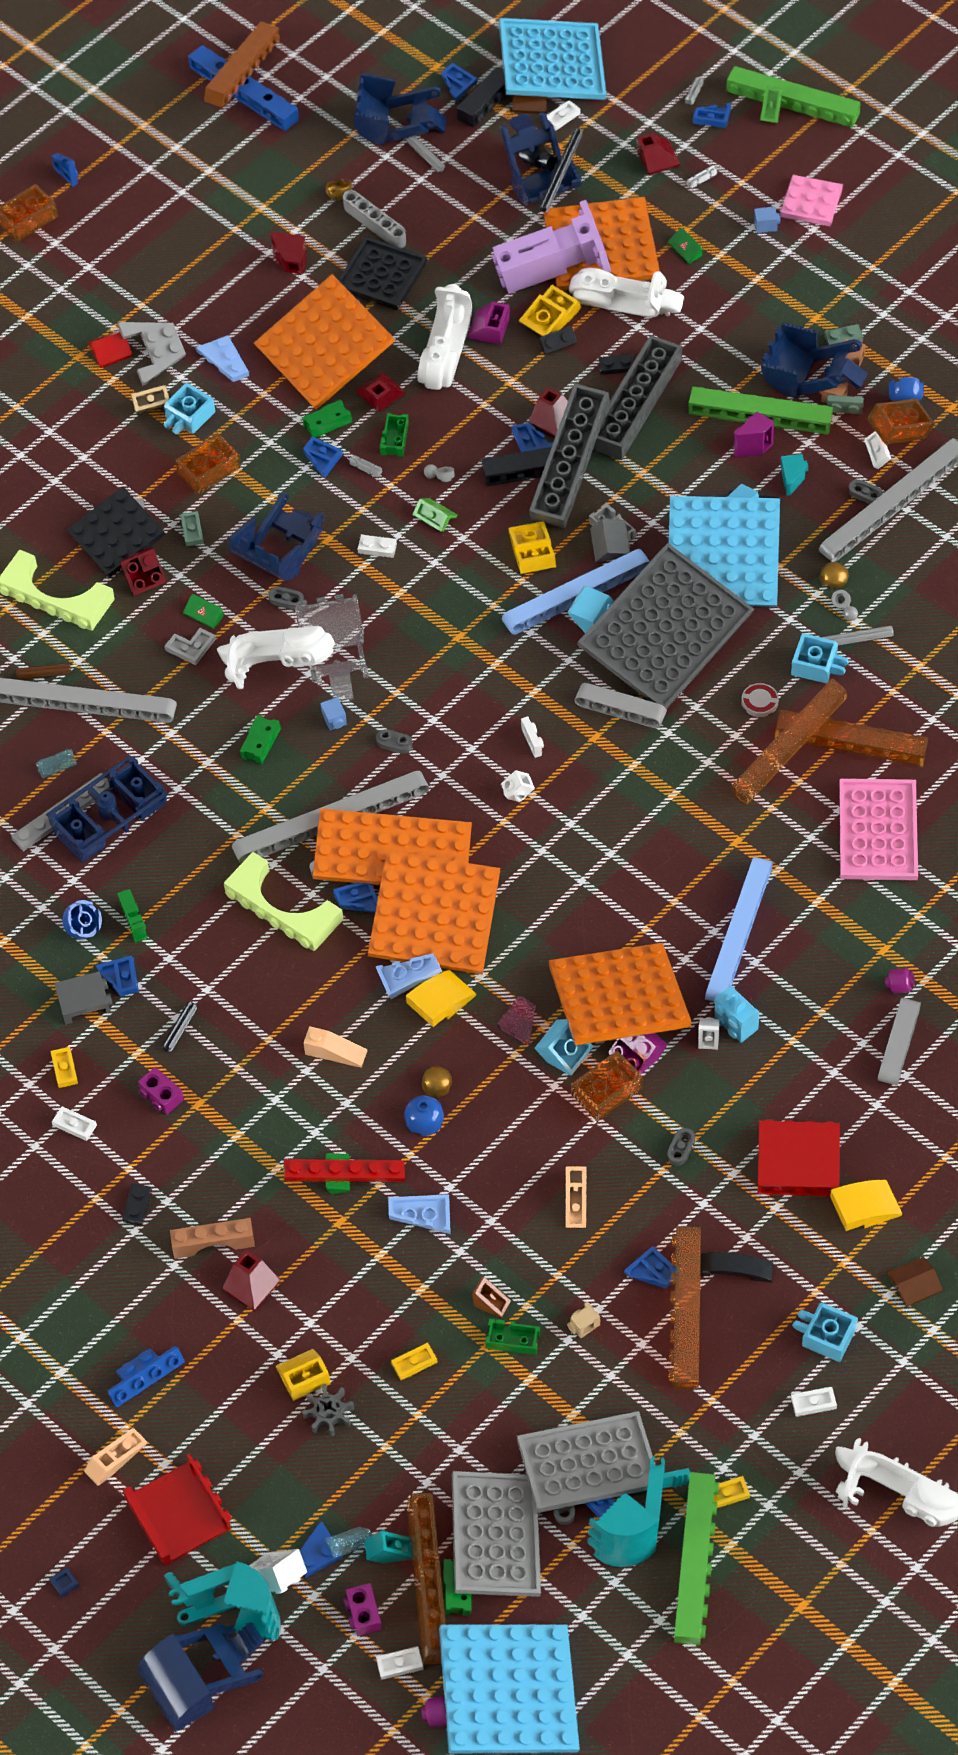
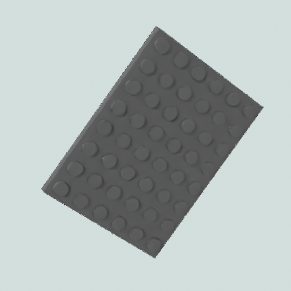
(665, 627)

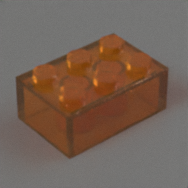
(27, 212)
(900, 421)
(208, 463)
(607, 1086)

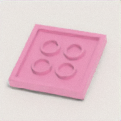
(811, 200)

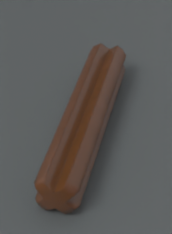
(42, 671)

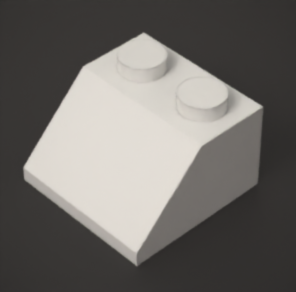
(280, 1569)

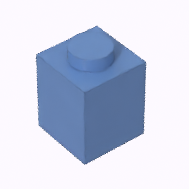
(766, 219)
(333, 714)

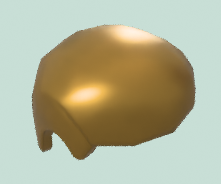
(336, 189)
(834, 575)
(436, 1081)

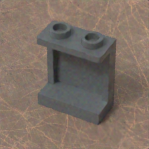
(82, 995)

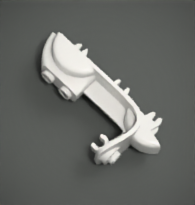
(606, 291)
(447, 337)
(292, 646)
(923, 1498)

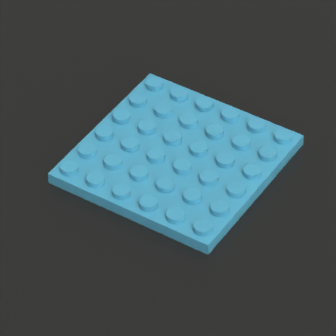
(552, 59)
(731, 542)
(508, 1689)

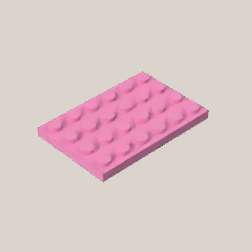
(878, 829)

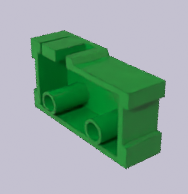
(327, 419)
(394, 435)
(260, 739)
(134, 921)
(512, 1338)
(453, 1602)

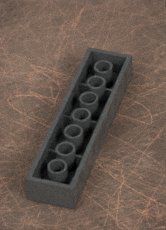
(637, 396)
(569, 455)

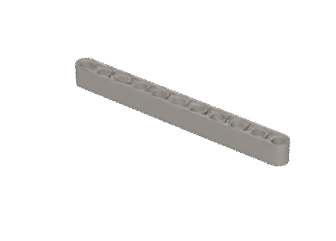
(890, 502)
(87, 700)
(306, 825)

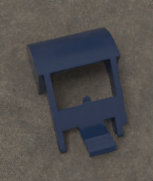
(376, 99)
(534, 186)
(794, 355)
(293, 525)
(176, 1681)

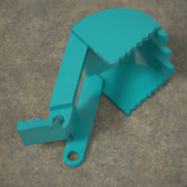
(629, 1529)
(245, 1591)

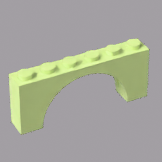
(81, 610)
(307, 927)

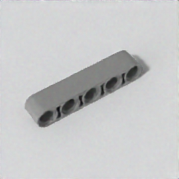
(374, 219)
(620, 705)
(899, 1041)

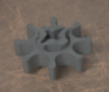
(328, 1417)

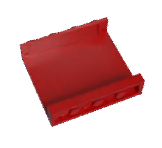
(798, 1158)
(179, 1511)

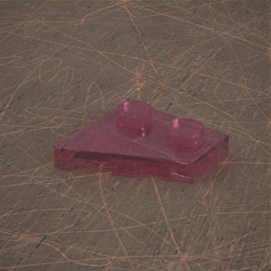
(519, 1020)

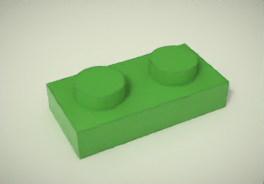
(771, 104)

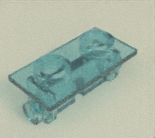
(56, 763)
(347, 1541)

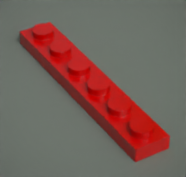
(344, 1170)

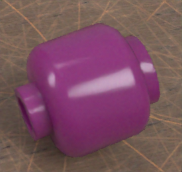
(900, 980)
(434, 1711)

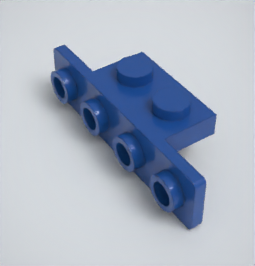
(143, 1372)

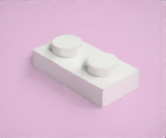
(563, 114)
(877, 450)
(377, 546)
(529, 730)
(74, 1123)
(813, 1401)
(399, 1663)

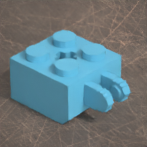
(188, 409)
(817, 659)
(736, 1014)
(828, 1330)

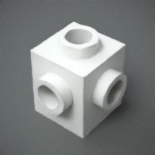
(517, 786)

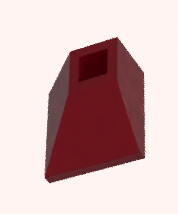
(656, 153)
(289, 251)
(380, 392)
(548, 411)
(143, 571)
(250, 1280)

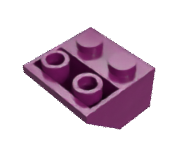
(490, 323)
(754, 436)
(640, 1050)

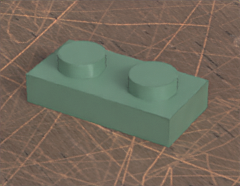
(840, 334)
(845, 404)
(192, 528)

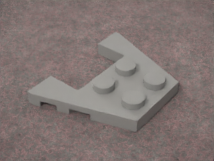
(161, 344)

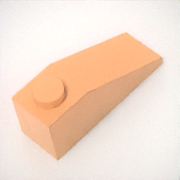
(332, 1047)
(576, 1196)
(114, 1456)

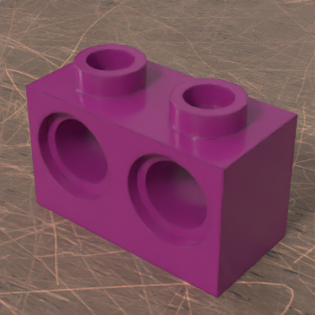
(163, 1088)
(365, 1609)

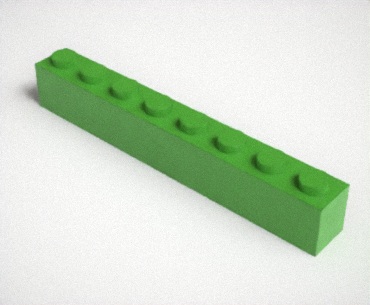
(795, 96)
(739, 407)
(695, 1559)

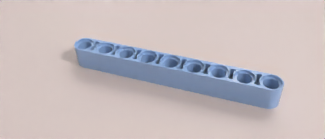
(562, 597)
(739, 927)

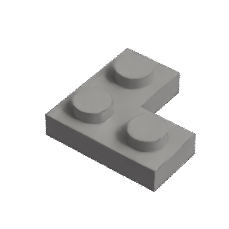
(191, 650)

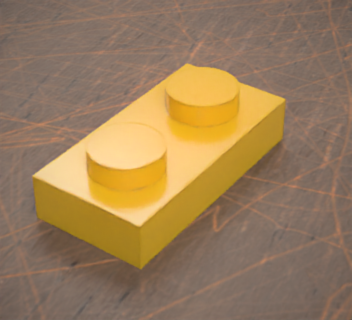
(64, 1067)
(414, 1361)
(731, 1492)

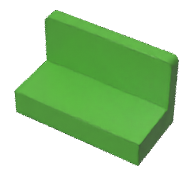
(433, 513)

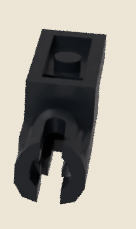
(539, 158)

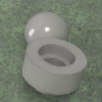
(444, 473)
(850, 613)

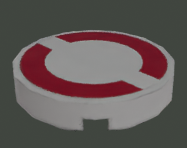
(760, 700)

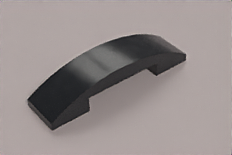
(736, 1264)

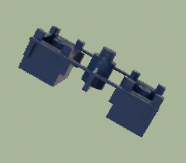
(130, 784)

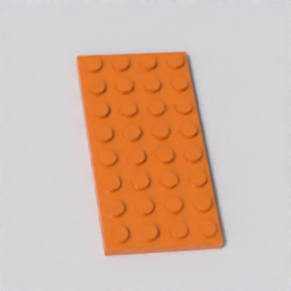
(355, 844)

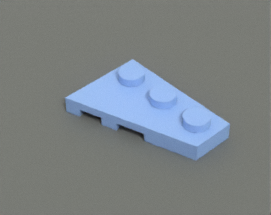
(225, 357)
(406, 975)
(422, 1211)

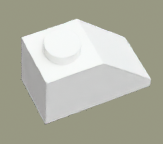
(708, 1033)

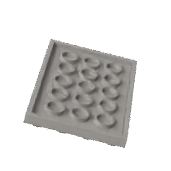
(586, 1461)
(495, 1535)

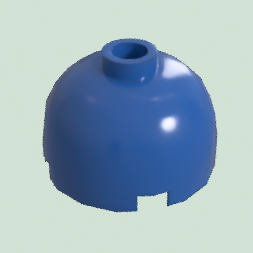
(906, 389)
(82, 919)
(424, 1115)

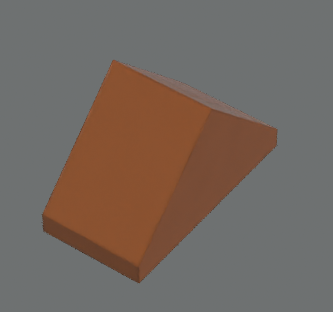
(490, 1298)

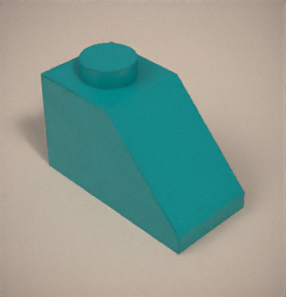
(793, 471)
(388, 1547)

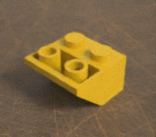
(303, 1374)

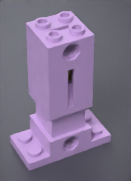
(549, 252)

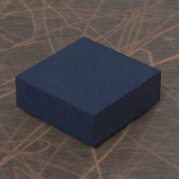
(64, 1582)

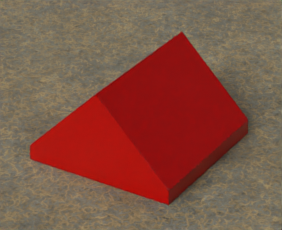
(110, 349)

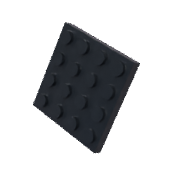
(382, 272)
(115, 531)

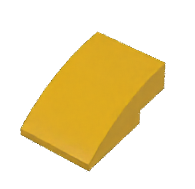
(550, 311)
(532, 547)
(439, 997)
(865, 1203)

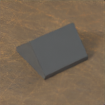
(609, 539)

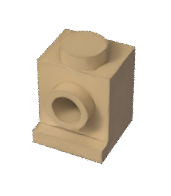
(584, 1320)

